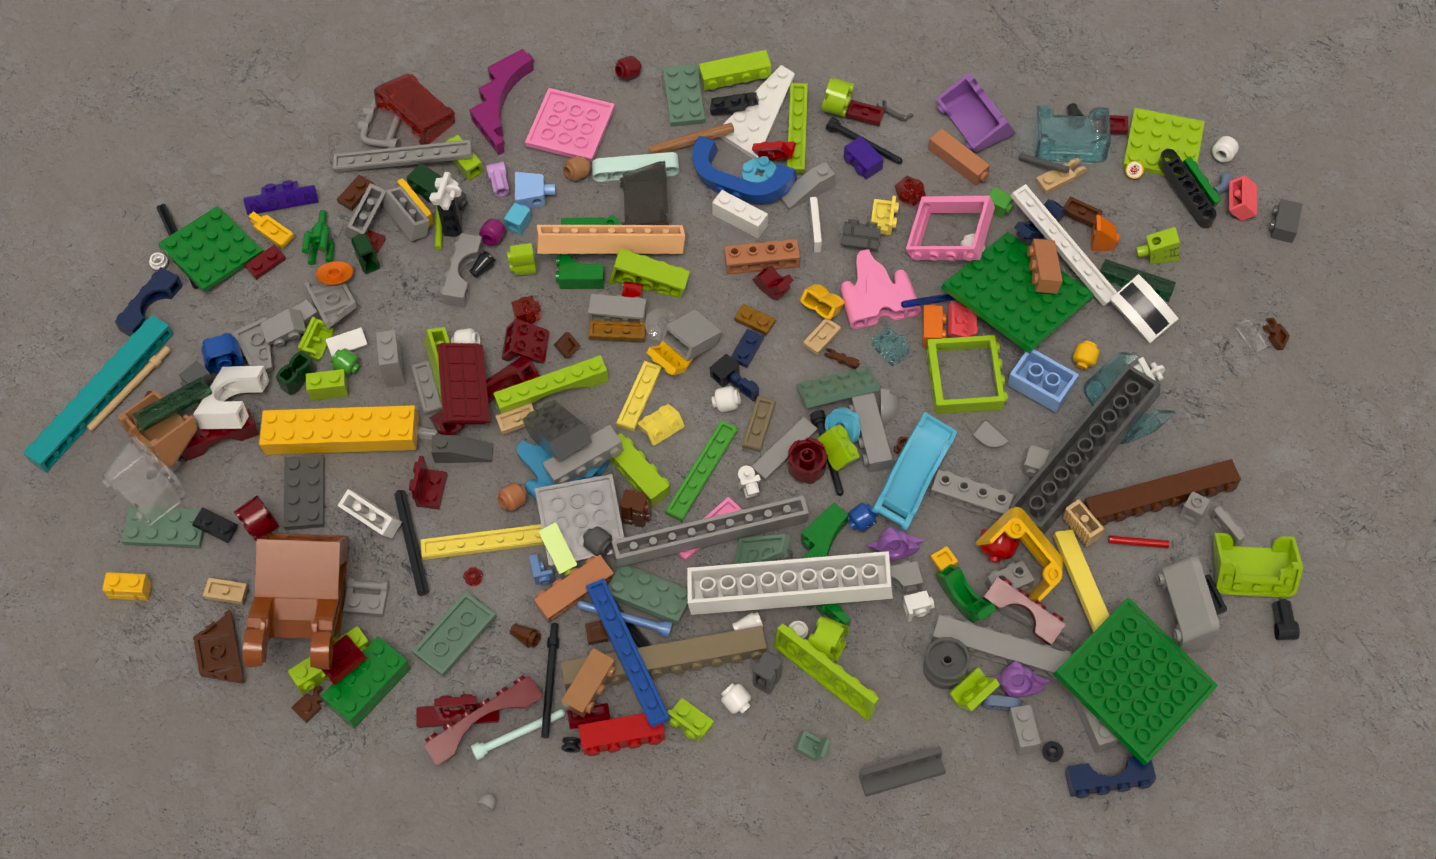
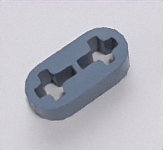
(1001, 703)

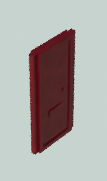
(463, 383)

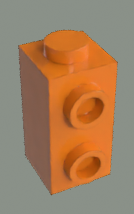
(932, 323)

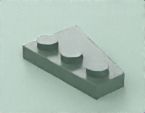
(761, 548)

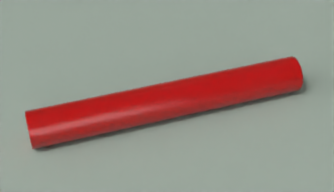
(1138, 541)

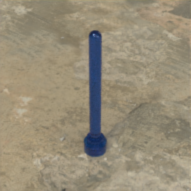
(926, 300)

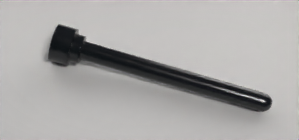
(834, 126)
(818, 419)

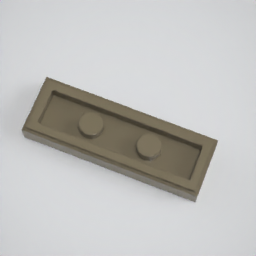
(758, 424)

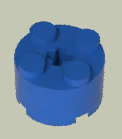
(221, 352)

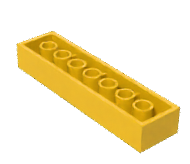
(339, 430)

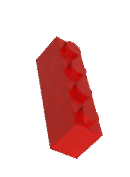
(618, 733)

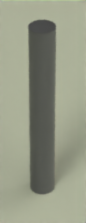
(1045, 163)

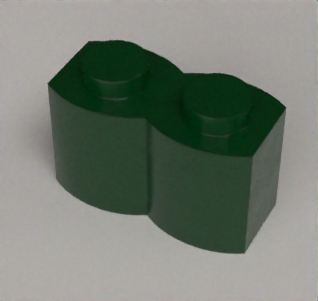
(365, 253)
(294, 374)

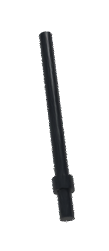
(553, 645)

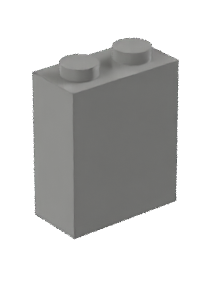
(691, 335)
(390, 358)

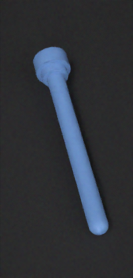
(662, 628)

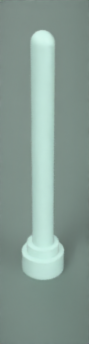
(481, 749)

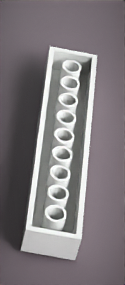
(789, 583)

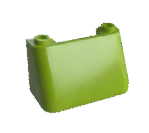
(1257, 569)

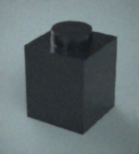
(723, 369)

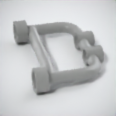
(365, 127)

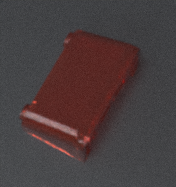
(415, 107)

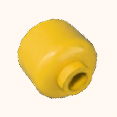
(1086, 355)

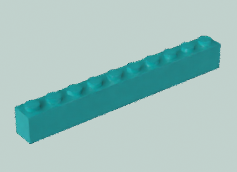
(98, 393)

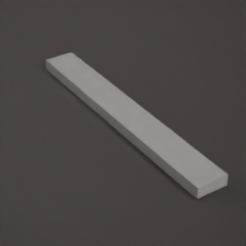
(403, 156)

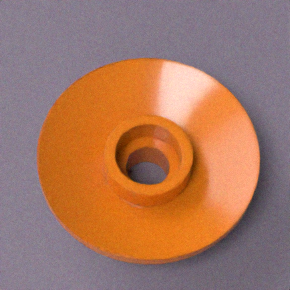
(334, 272)

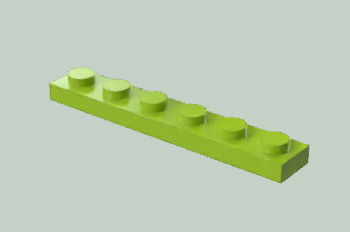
(797, 125)

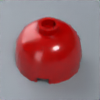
(1001, 549)

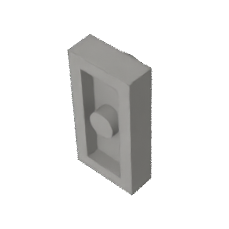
(1225, 524)

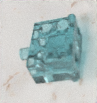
(892, 344)

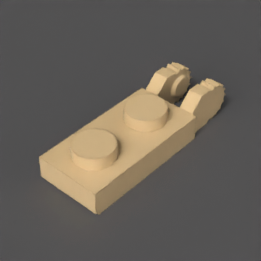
(1056, 179)

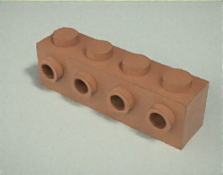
(757, 256)
(572, 589)

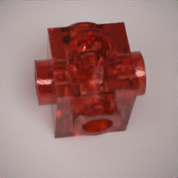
(910, 190)
(526, 309)

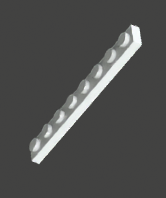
(1064, 244)

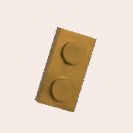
(754, 319)

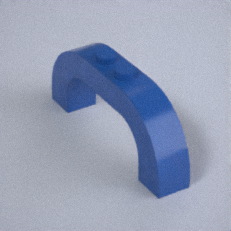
(751, 192)

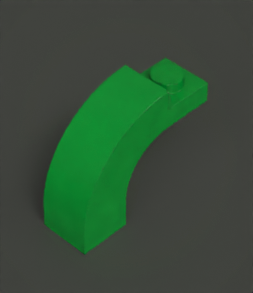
(962, 595)

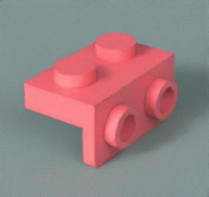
(961, 321)

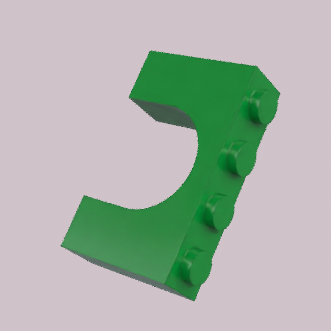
(578, 275)

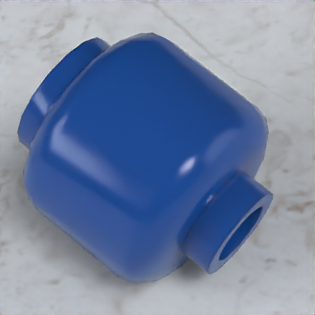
(862, 517)

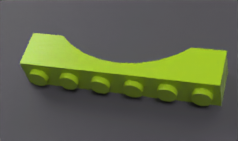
(583, 374)

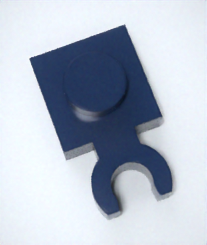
(748, 388)

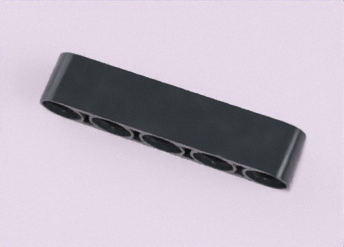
(1187, 196)

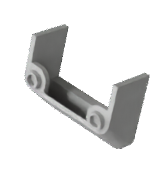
(1191, 603)

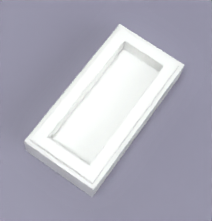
(350, 340)

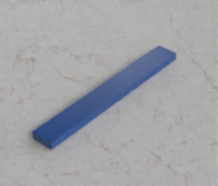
(627, 653)

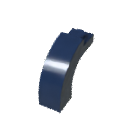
(1029, 231)

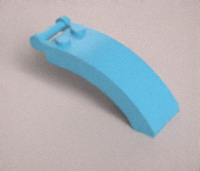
(914, 470)

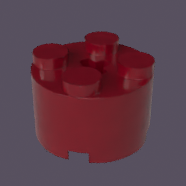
(807, 460)
(256, 518)

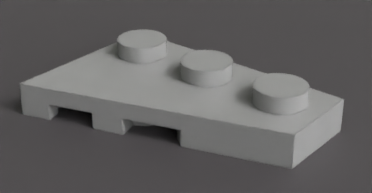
(254, 345)

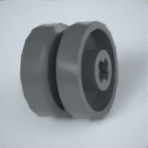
(946, 662)

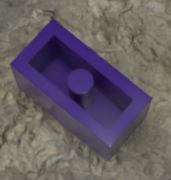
(863, 157)

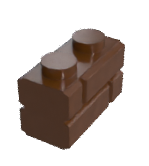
(635, 508)

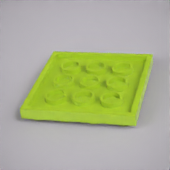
(1156, 131)

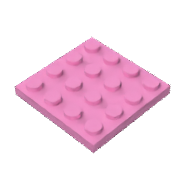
(570, 124)

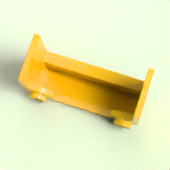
(1019, 525)

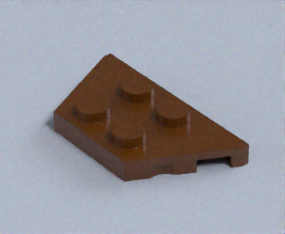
(219, 652)

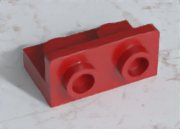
(774, 150)

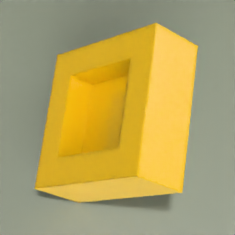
(943, 558)

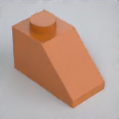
(1103, 235)

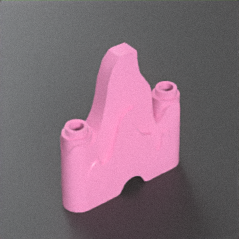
(876, 294)

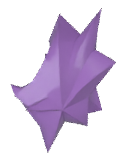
(897, 543)
(1020, 681)

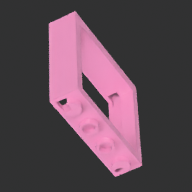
(950, 204)

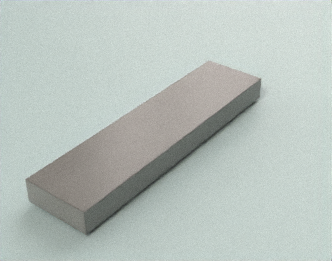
(778, 454)

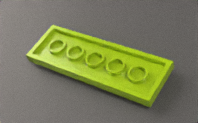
(826, 672)

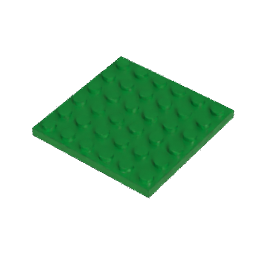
(1003, 294)
(1135, 680)

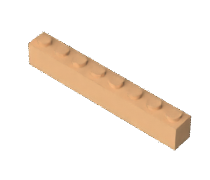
(609, 239)

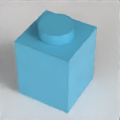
(518, 218)

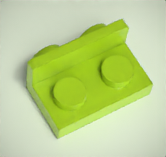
(973, 690)
(690, 720)

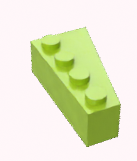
(651, 273)

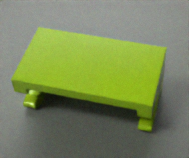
(314, 339)

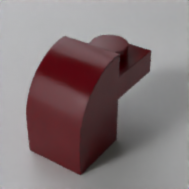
(772, 283)

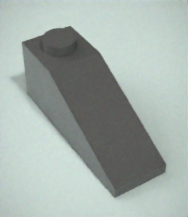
(460, 449)

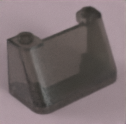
(646, 195)

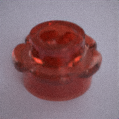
(475, 580)

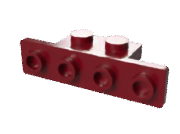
(450, 709)

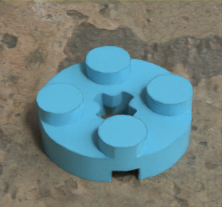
(756, 165)
(848, 419)

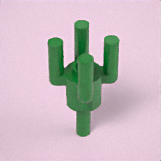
(319, 239)

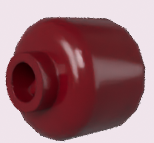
(628, 68)

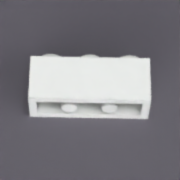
(740, 214)
(369, 513)

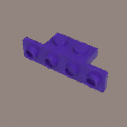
(280, 197)

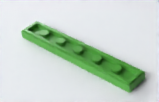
(701, 471)

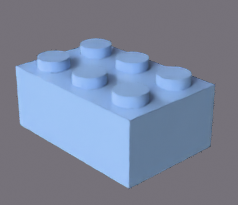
(1043, 380)

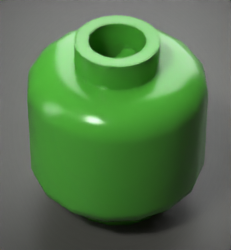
(345, 360)

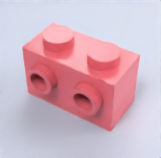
(1243, 198)

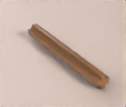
(691, 138)

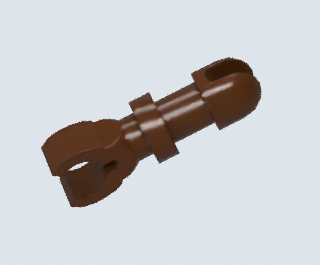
(842, 358)

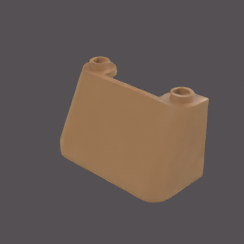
(164, 439)

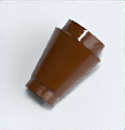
(526, 635)

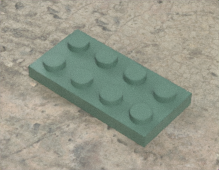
(683, 95)
(837, 387)
(170, 530)
(649, 593)
(454, 634)

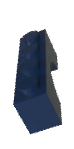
(160, 286)
(1084, 780)

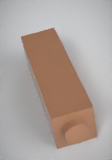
(959, 157)

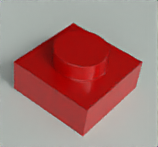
(632, 289)

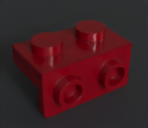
(345, 659)

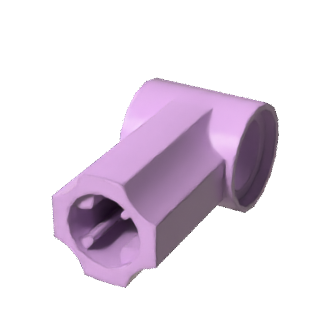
(497, 175)

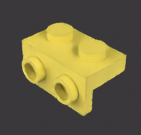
(883, 214)
(661, 424)

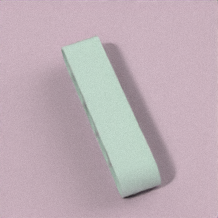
(614, 167)

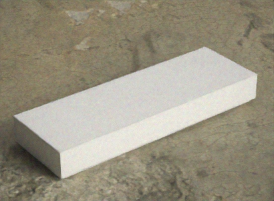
(815, 224)

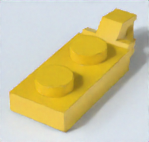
(271, 229)

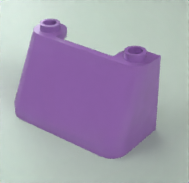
(974, 114)

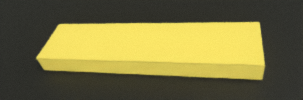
(639, 396)

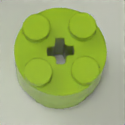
(837, 97)
(829, 637)

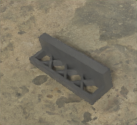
(902, 771)

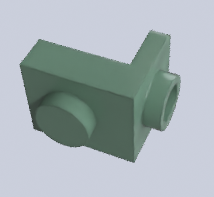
(812, 746)

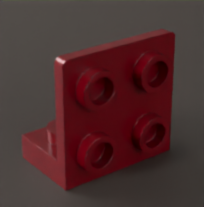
(526, 341)
(427, 485)

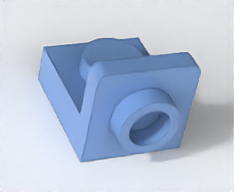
(540, 575)

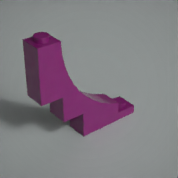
(503, 77)

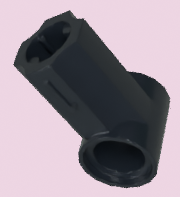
(1285, 626)

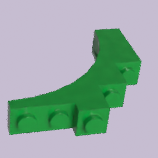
(818, 539)

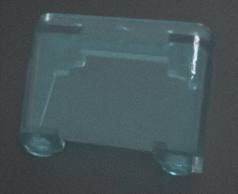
(1071, 137)

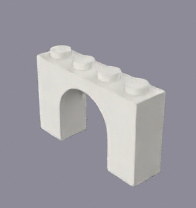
(217, 414)

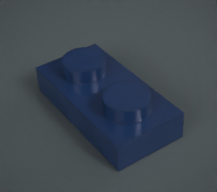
(747, 347)

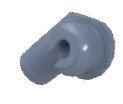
(1225, 180)

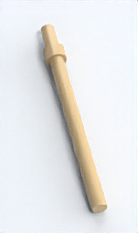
(154, 362)

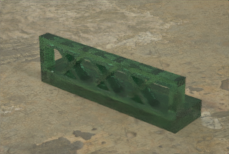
(1121, 275)
(171, 404)

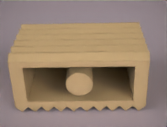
(1083, 523)

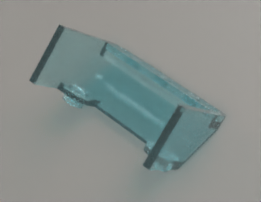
(1105, 377)

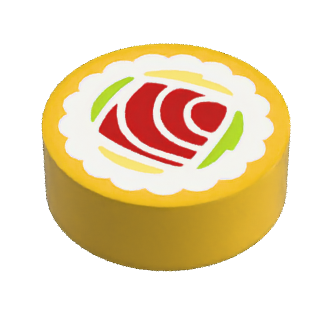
(1135, 169)

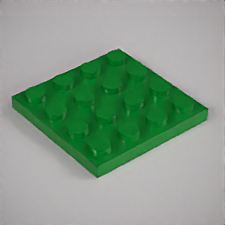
(210, 248)

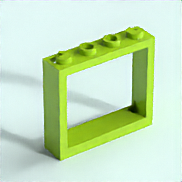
(967, 404)

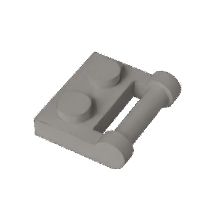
(366, 603)

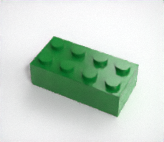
(367, 684)

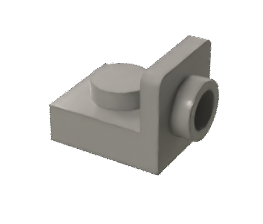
(1194, 508)

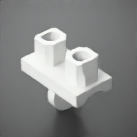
(447, 190)
(1156, 371)
(748, 482)

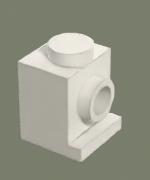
(917, 605)

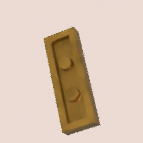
(617, 331)

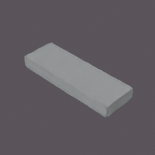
(427, 388)

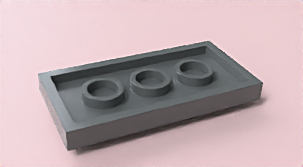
(304, 492)

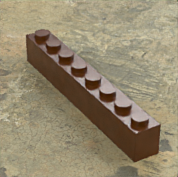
(1163, 492)

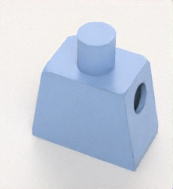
(531, 189)

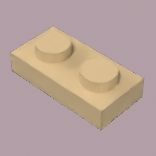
(821, 336)
(512, 419)
(225, 591)

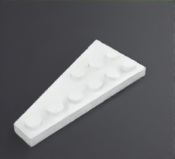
(757, 121)

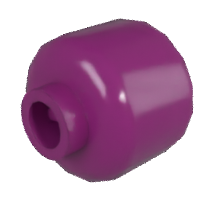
(492, 232)

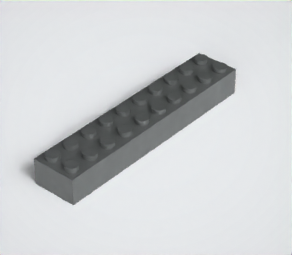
(1087, 447)

